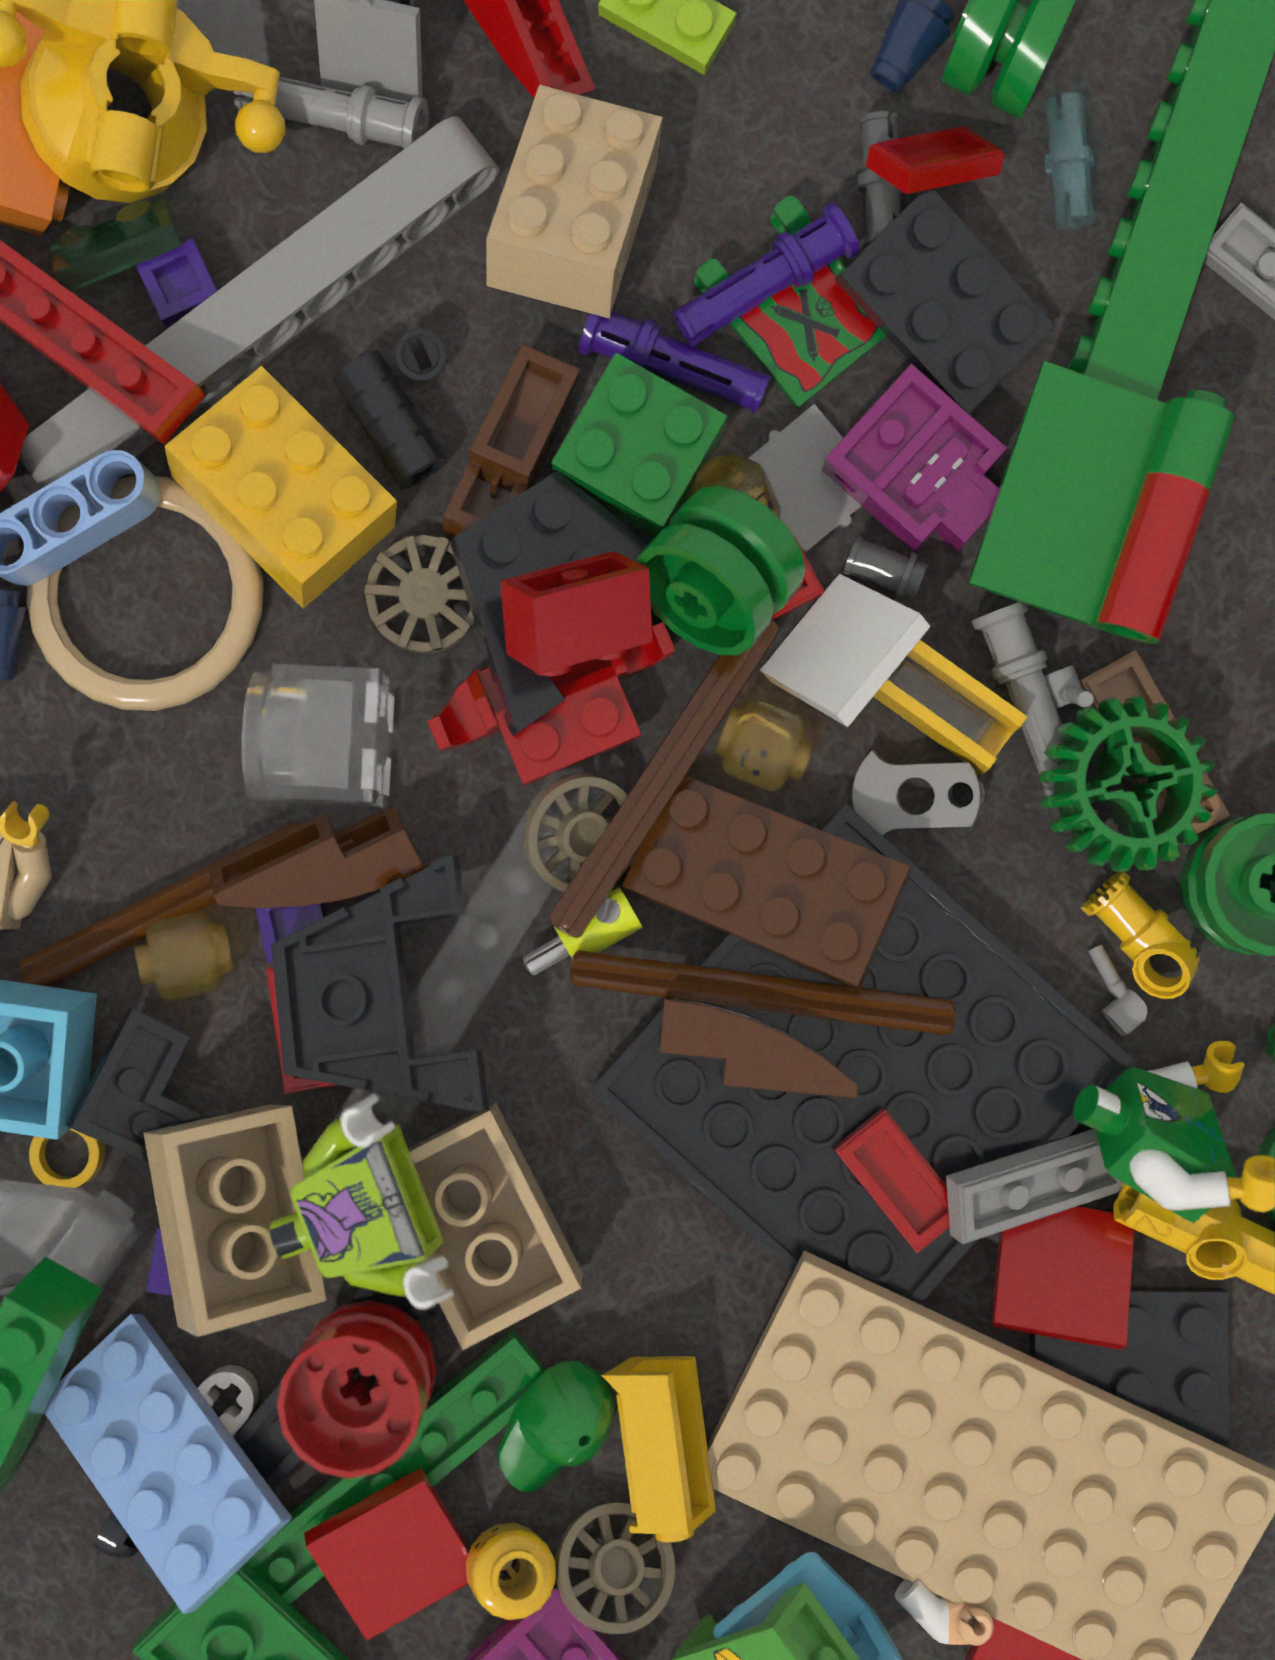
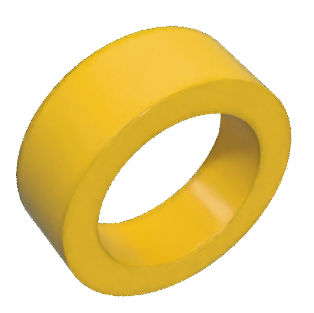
(49, 1177)

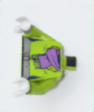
(365, 1211)

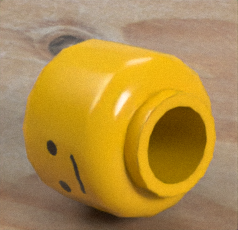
(525, 1586)

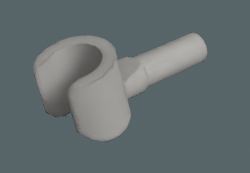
(1067, 689)
(1127, 1008)

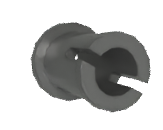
(886, 568)

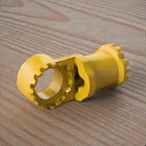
(1143, 934)

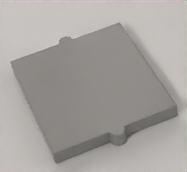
(370, 46)
(808, 497)

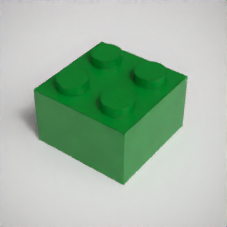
(639, 445)

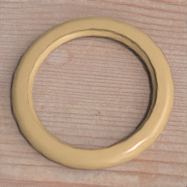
(168, 690)

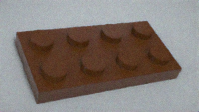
(769, 880)

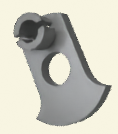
(878, 787)

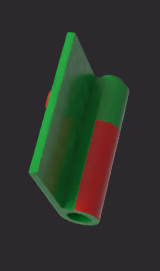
(1102, 502)

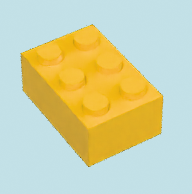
(281, 486)

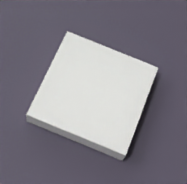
(845, 649)

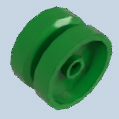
(1010, 34)
(722, 570)
(1224, 888)

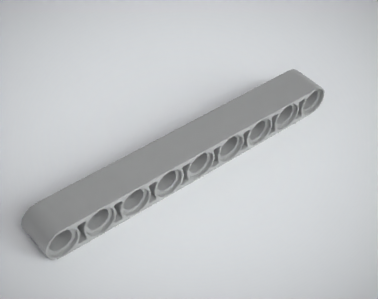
(284, 290)

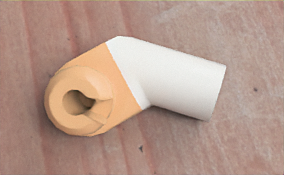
(944, 1619)

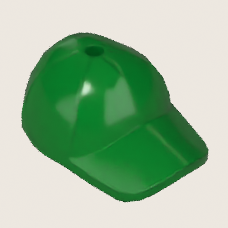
(557, 1425)

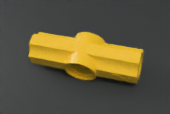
(1215, 1245)

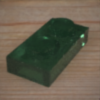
(134, 236)

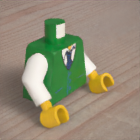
(1167, 1140)

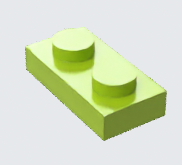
(681, 28)

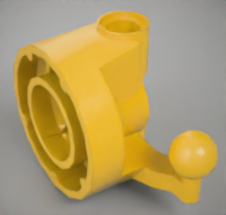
(163, 51)

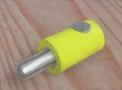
(610, 925)

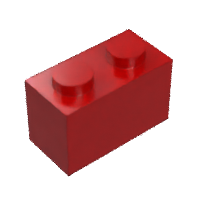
(577, 612)

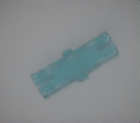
(1069, 161)

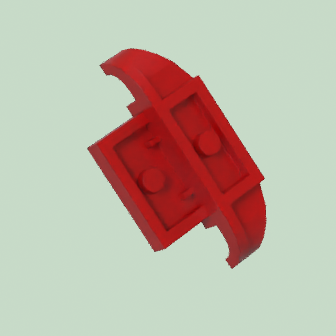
(583, 726)

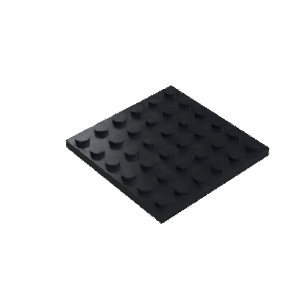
(959, 1097)

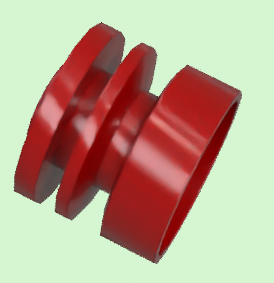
(344, 1420)

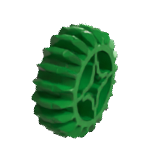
(1134, 810)

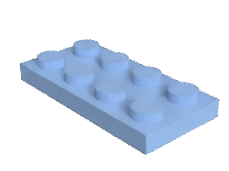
(164, 1462)

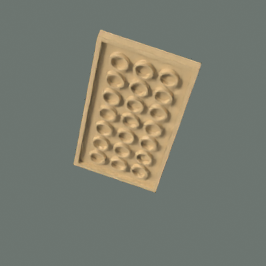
(986, 1473)

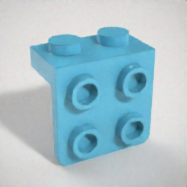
(841, 1602)

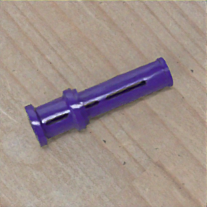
(790, 262)
(645, 337)

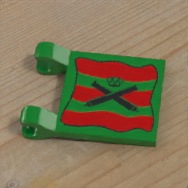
(801, 332)

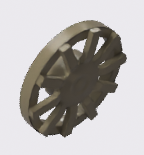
(421, 594)
(574, 832)
(614, 1570)

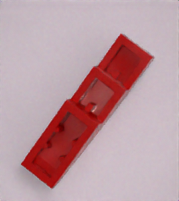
(534, 43)

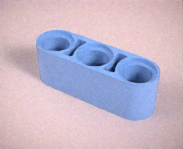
(100, 515)

